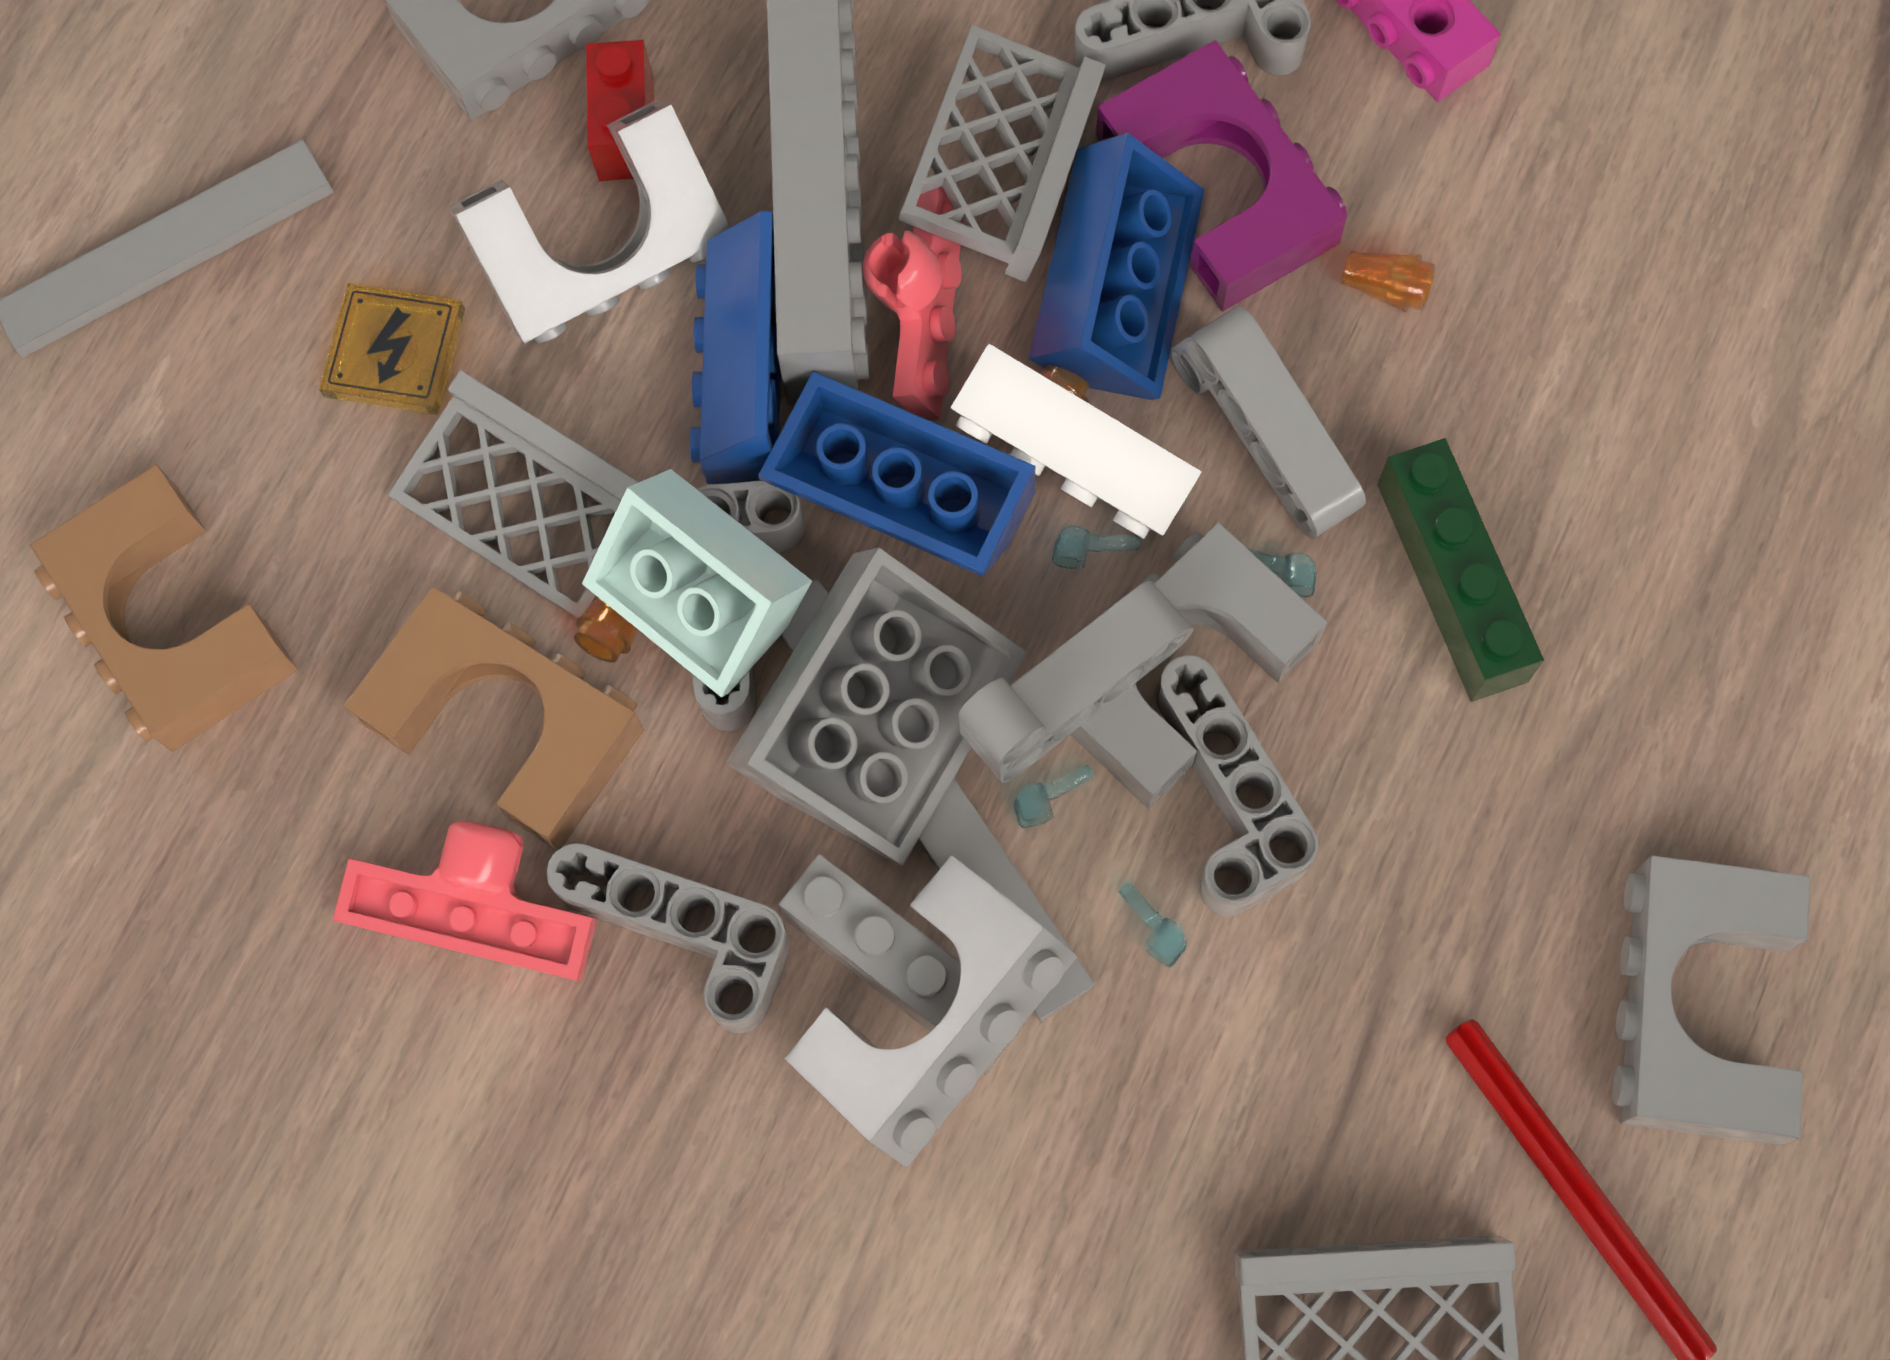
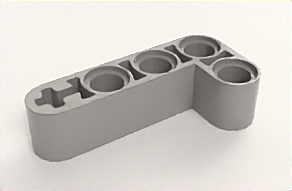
(1119, 37)
(1271, 419)
(747, 505)
(1026, 720)
(1225, 775)
(665, 922)

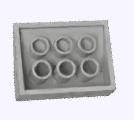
(872, 703)

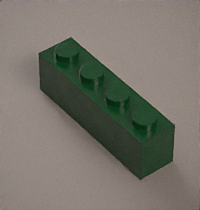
(1459, 570)

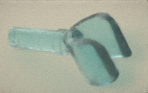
(1076, 541)
(1296, 570)
(1033, 802)
(1167, 938)

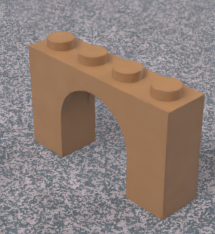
(94, 568)
(453, 646)

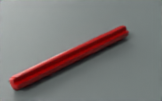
(1580, 1193)

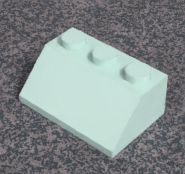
(694, 580)

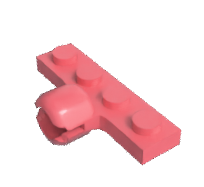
(919, 285)
(468, 905)

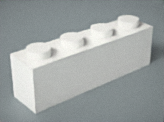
(1075, 441)

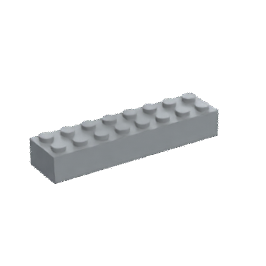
(816, 193)

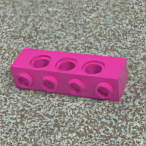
(1437, 61)

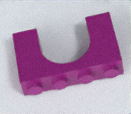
(1210, 102)

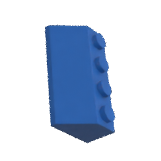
(1118, 268)
(739, 348)
(900, 474)

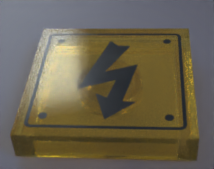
(392, 348)

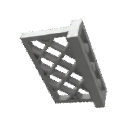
(1052, 152)
(540, 446)
(1380, 1267)

